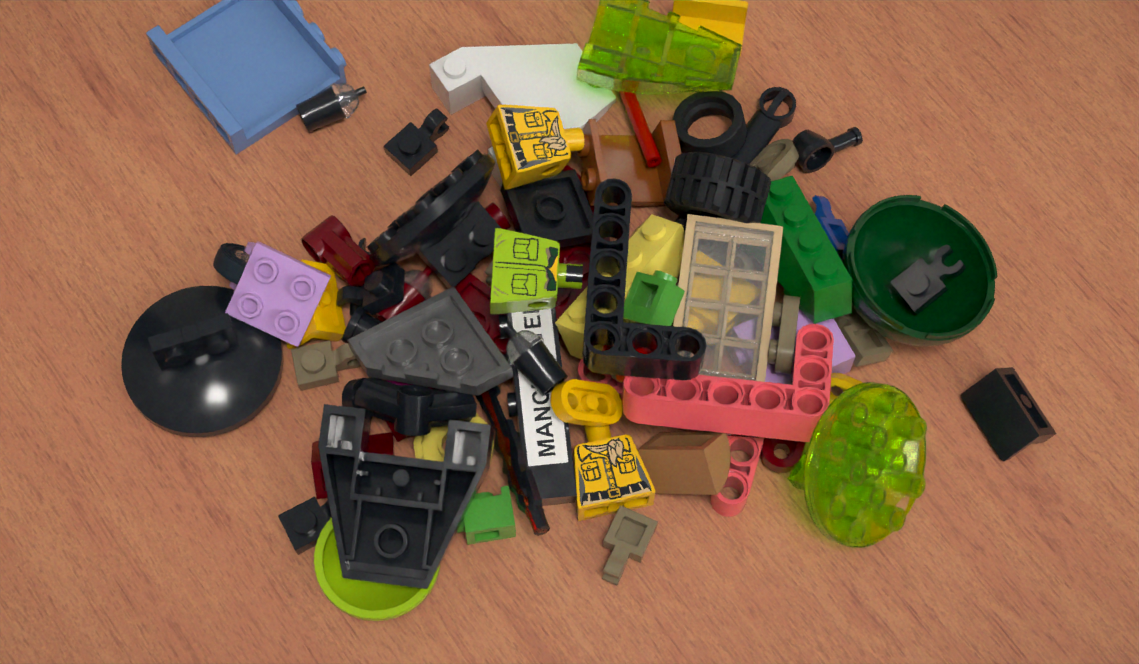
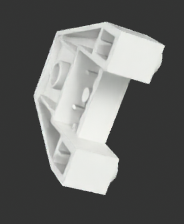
(520, 77)

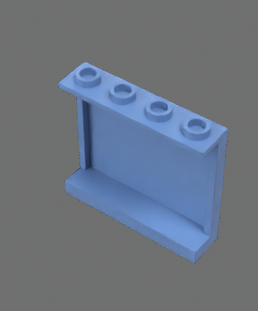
(249, 65)

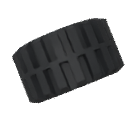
(717, 188)

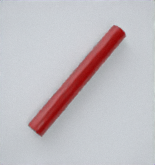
(641, 128)

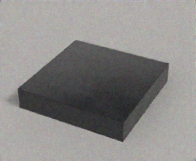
(552, 209)

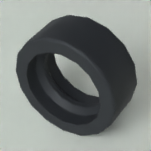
(705, 104)

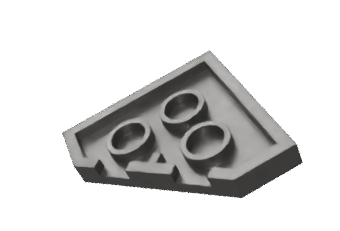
(433, 347)

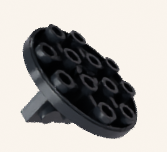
(444, 225)
(198, 366)

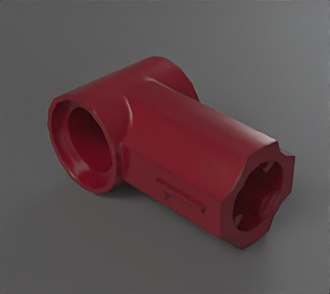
(333, 245)

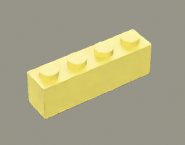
(652, 247)

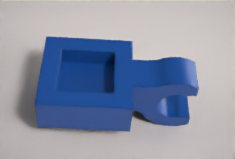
(833, 227)

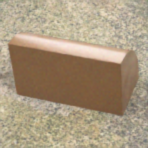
(687, 462)

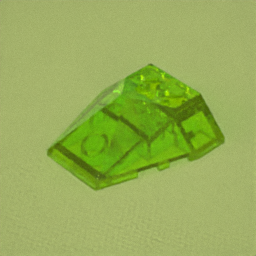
(654, 53)

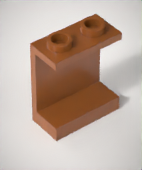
(623, 159)

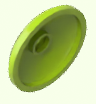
(361, 598)

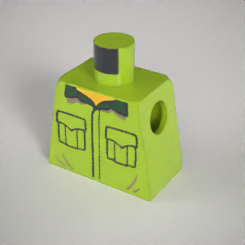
(528, 273)

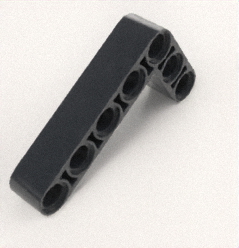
(610, 293)

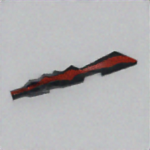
(519, 477)

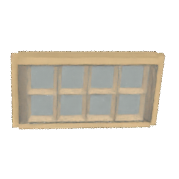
(730, 293)

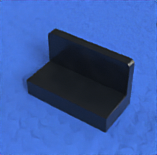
(1007, 412)

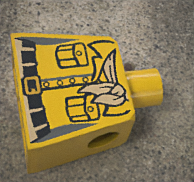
(531, 143)
(609, 475)

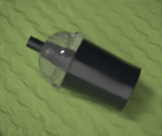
(330, 105)
(534, 360)

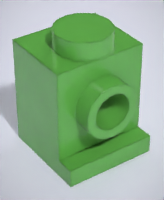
(653, 299)
(489, 518)

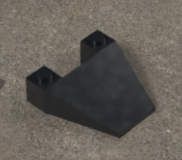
(396, 511)

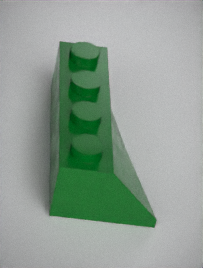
(807, 257)

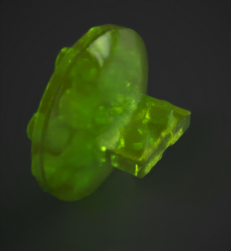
(862, 463)

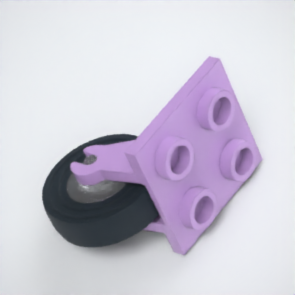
(271, 289)

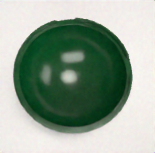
(893, 238)

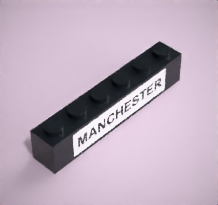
(540, 431)

